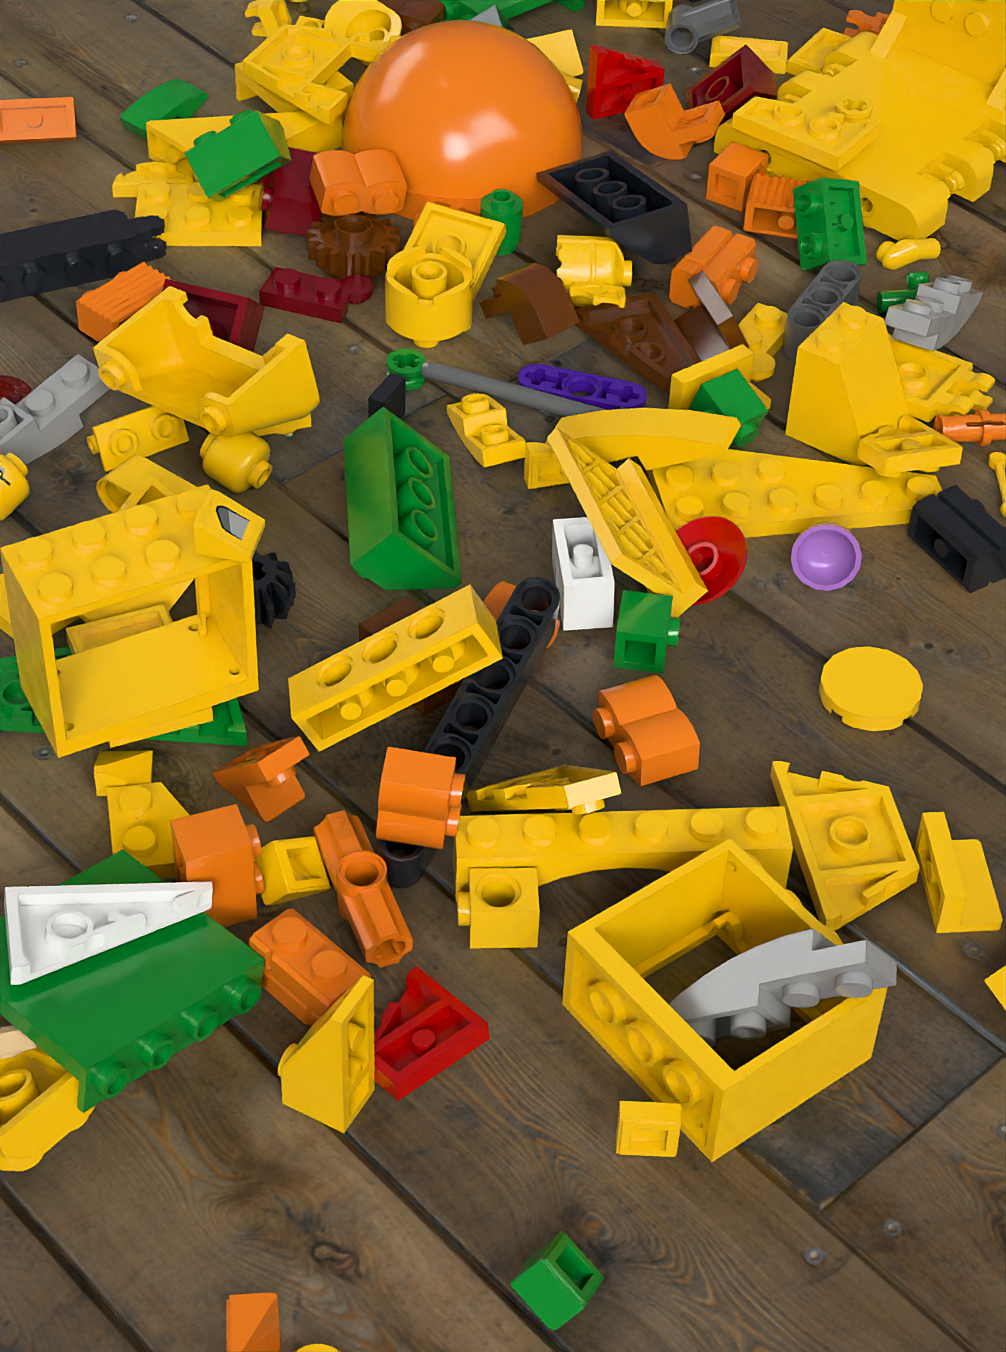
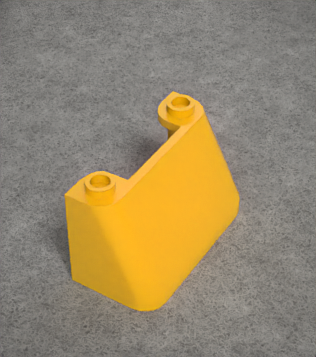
(187, 371)

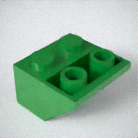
(238, 154)

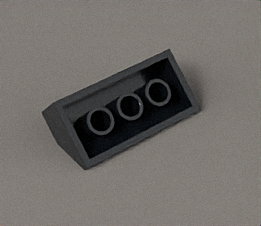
(624, 205)

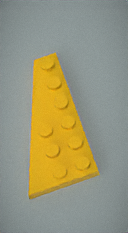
(786, 493)

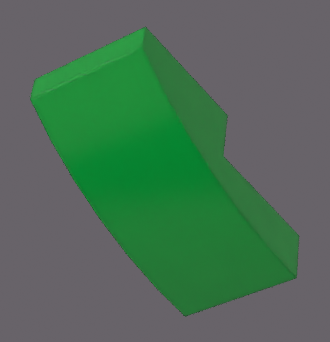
(165, 102)

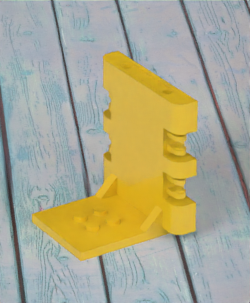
(940, 106)

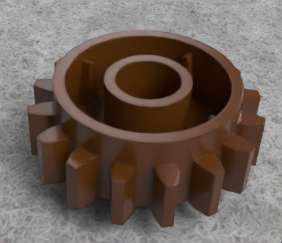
(352, 245)

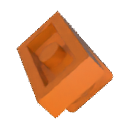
(265, 777)

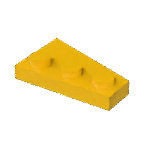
(816, 138)
(553, 788)

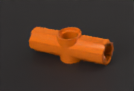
(362, 889)

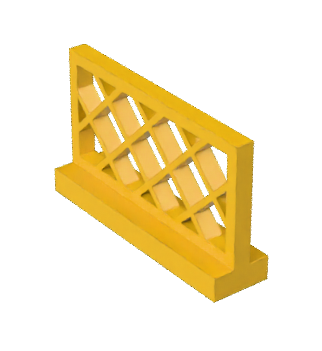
(630, 522)

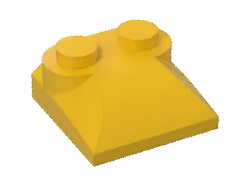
(35, 1108)

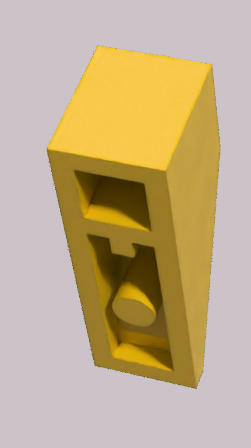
(334, 1064)

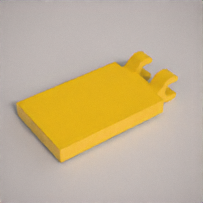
(939, 382)

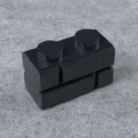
(960, 537)

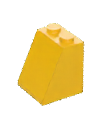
(845, 384)

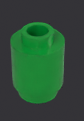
(506, 208)

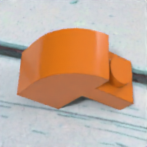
(664, 125)

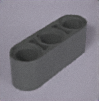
(834, 284)

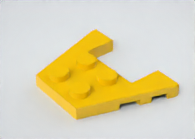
(302, 58)

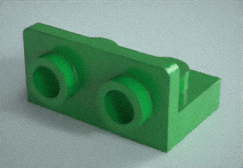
(829, 223)

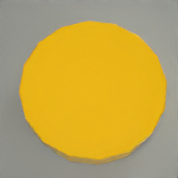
(870, 688)

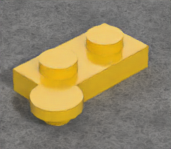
(764, 333)

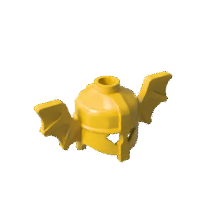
(593, 270)

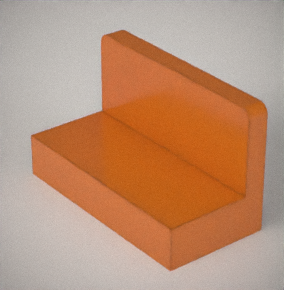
(37, 120)

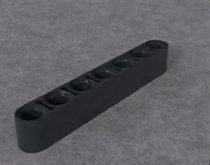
(484, 707)

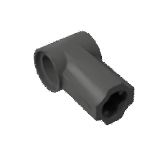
(703, 22)

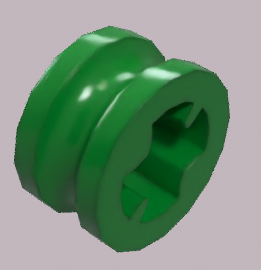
(407, 364)

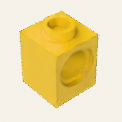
(501, 908)

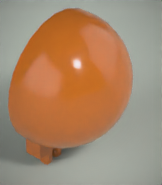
(465, 116)

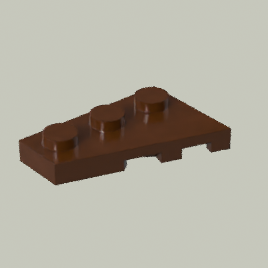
(640, 336)

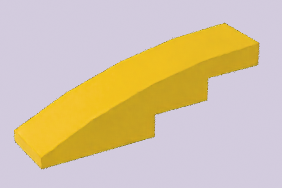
(652, 434)

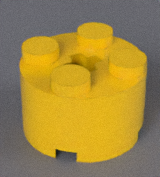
(428, 295)

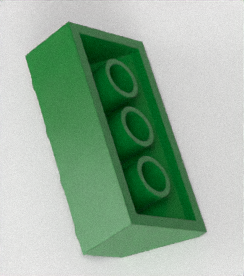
(400, 507)

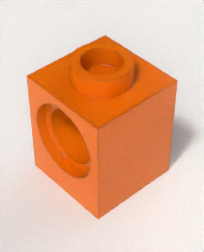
(732, 175)

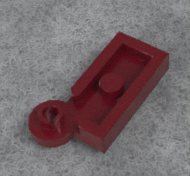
(313, 294)

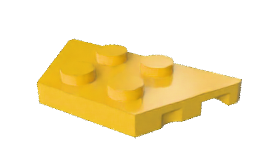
(845, 842)

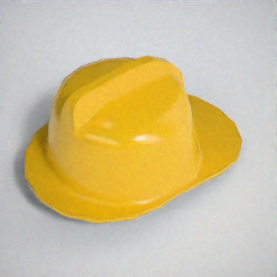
(363, 16)

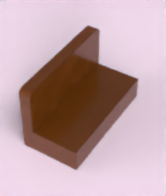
(710, 325)

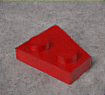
(423, 1035)

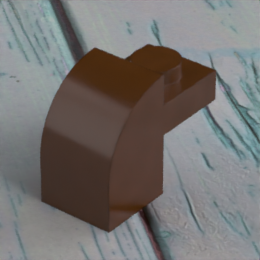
(535, 302)

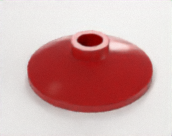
(717, 553)

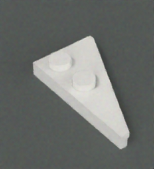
(72, 922)

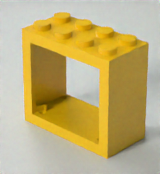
(145, 675)
(739, 902)

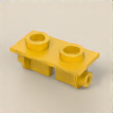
(136, 434)

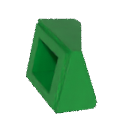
(557, 1281)

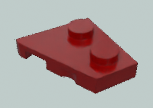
(616, 79)

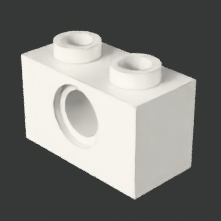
(582, 575)

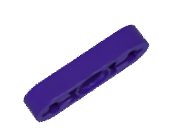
(565, 381)

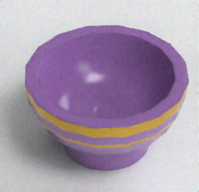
(826, 556)

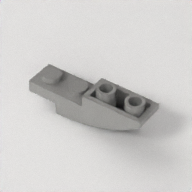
(936, 312)
(50, 411)
(761, 985)

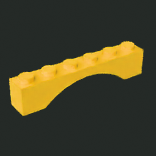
(596, 841)

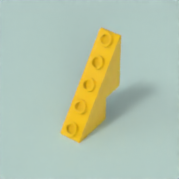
(173, 137)

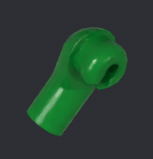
(896, 297)

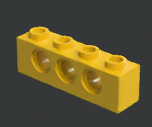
(394, 668)

